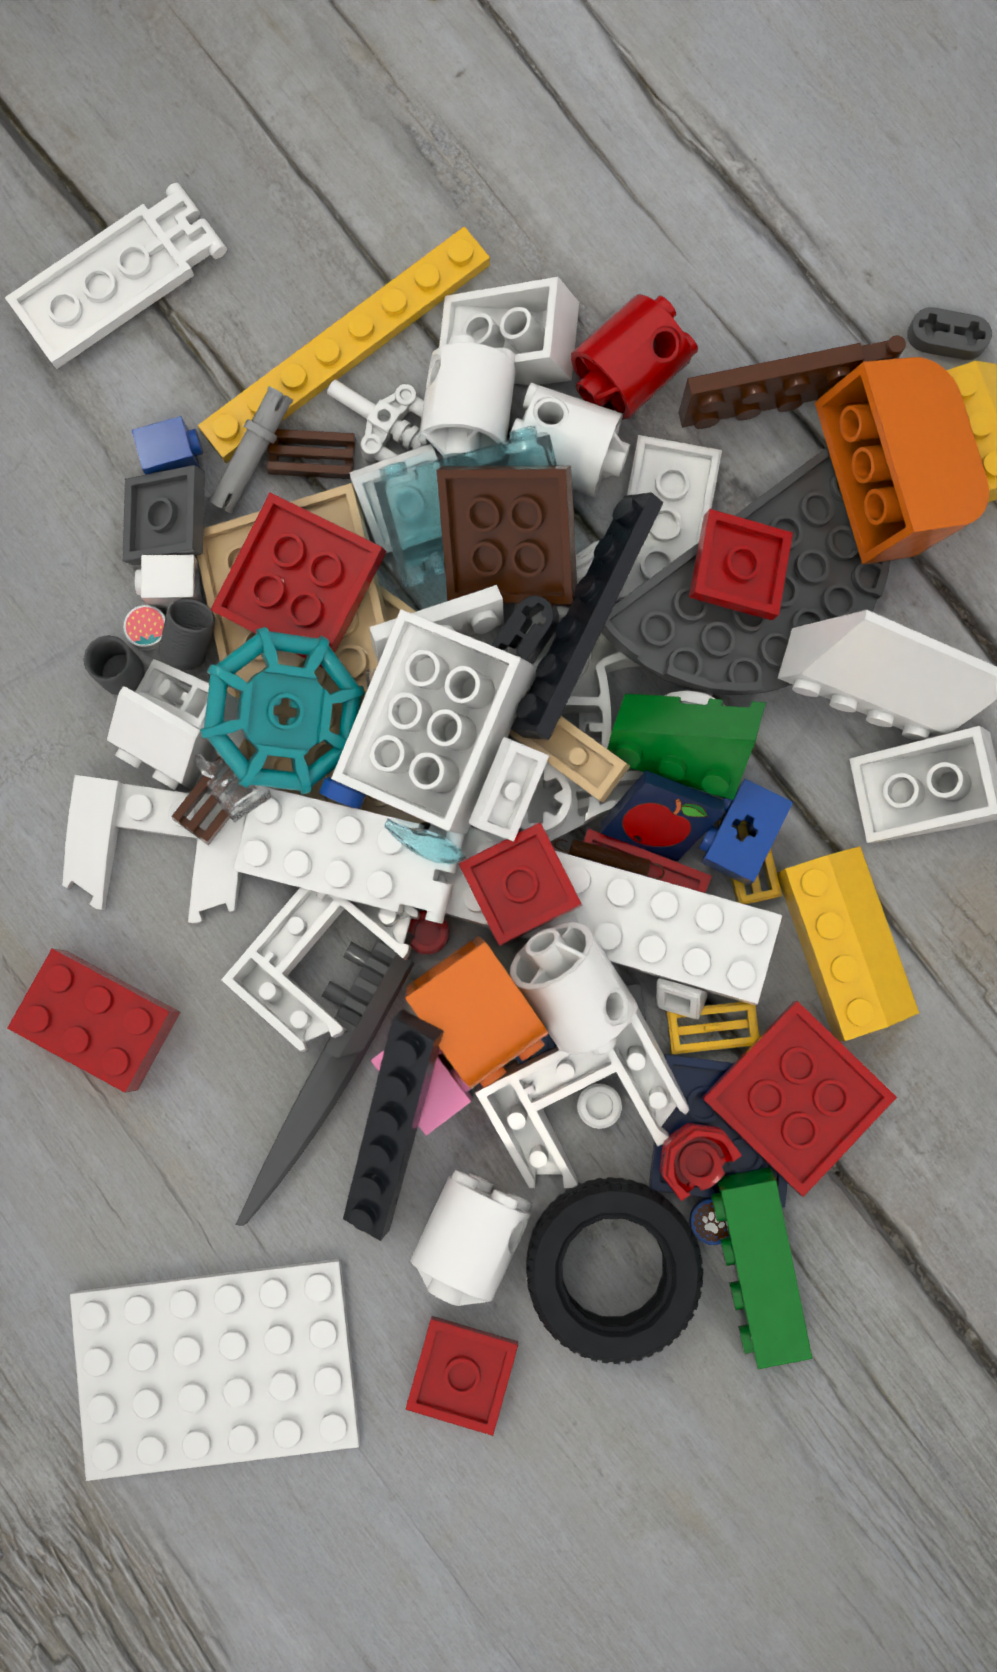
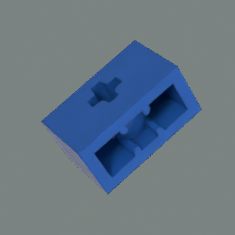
(743, 859)

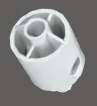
(467, 396)
(580, 435)
(573, 989)
(470, 1240)

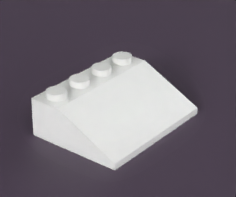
(888, 674)
(433, 722)

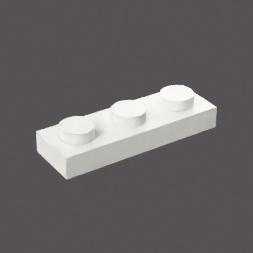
(466, 615)

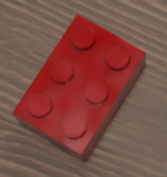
(93, 1020)

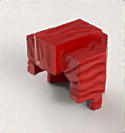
(695, 1157)

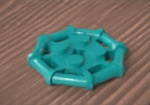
(264, 692)

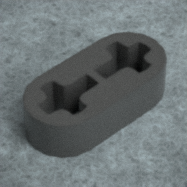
(949, 332)

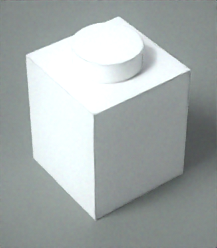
(168, 579)

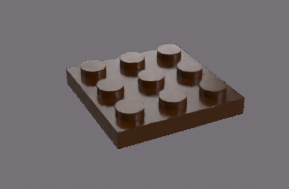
(508, 531)

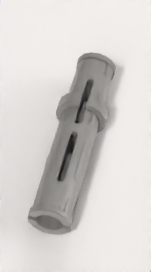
(250, 449)

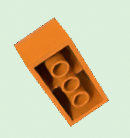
(902, 456)
(479, 1011)

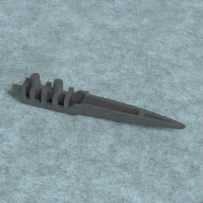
(361, 1015)

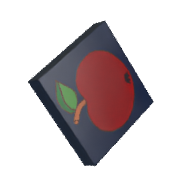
(662, 816)

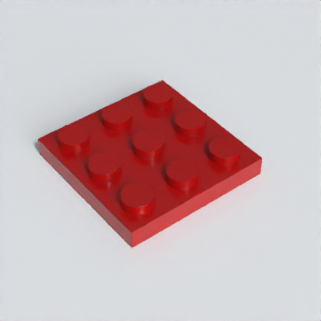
(298, 575)
(799, 1098)

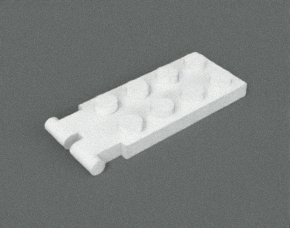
(115, 276)
(341, 854)

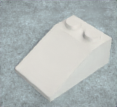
(528, 318)
(927, 785)

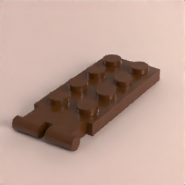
(775, 383)

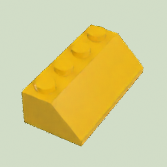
(847, 944)

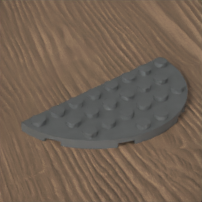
(736, 651)

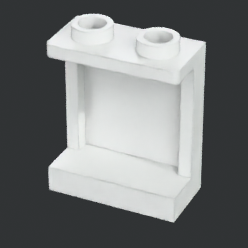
(508, 789)

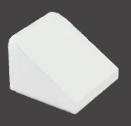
(680, 998)

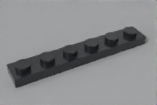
(586, 617)
(392, 1123)

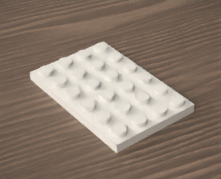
(214, 1369)

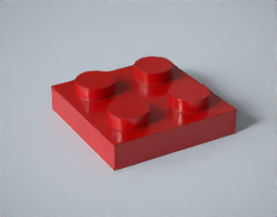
(741, 564)
(520, 884)
(462, 1375)

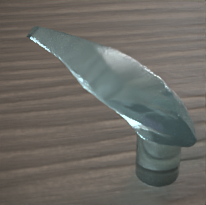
(426, 843)

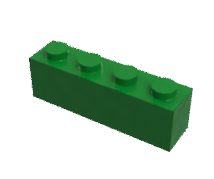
(763, 1268)

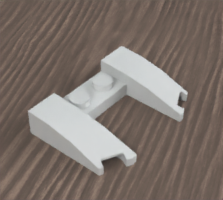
(106, 805)
(264, 968)
(519, 1096)

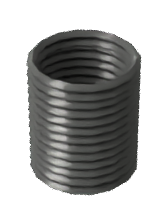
(186, 634)
(101, 651)

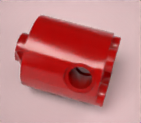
(632, 355)

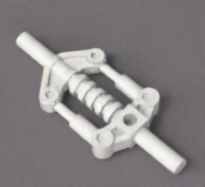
(383, 419)

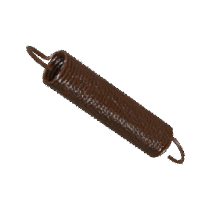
(609, 857)

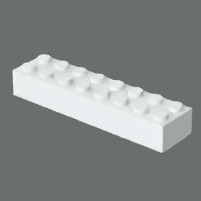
(649, 924)

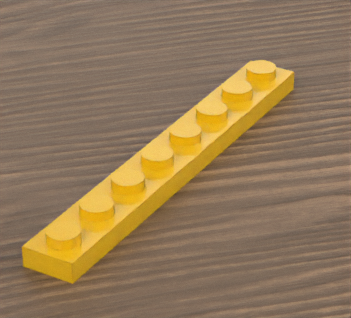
(353, 337)

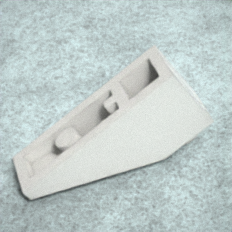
(184, 696)

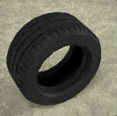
(638, 1332)

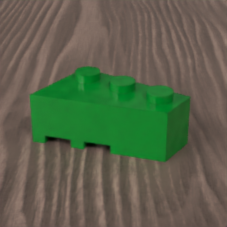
(686, 741)

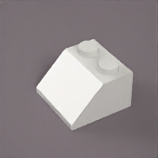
(157, 739)

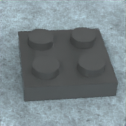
(164, 514)

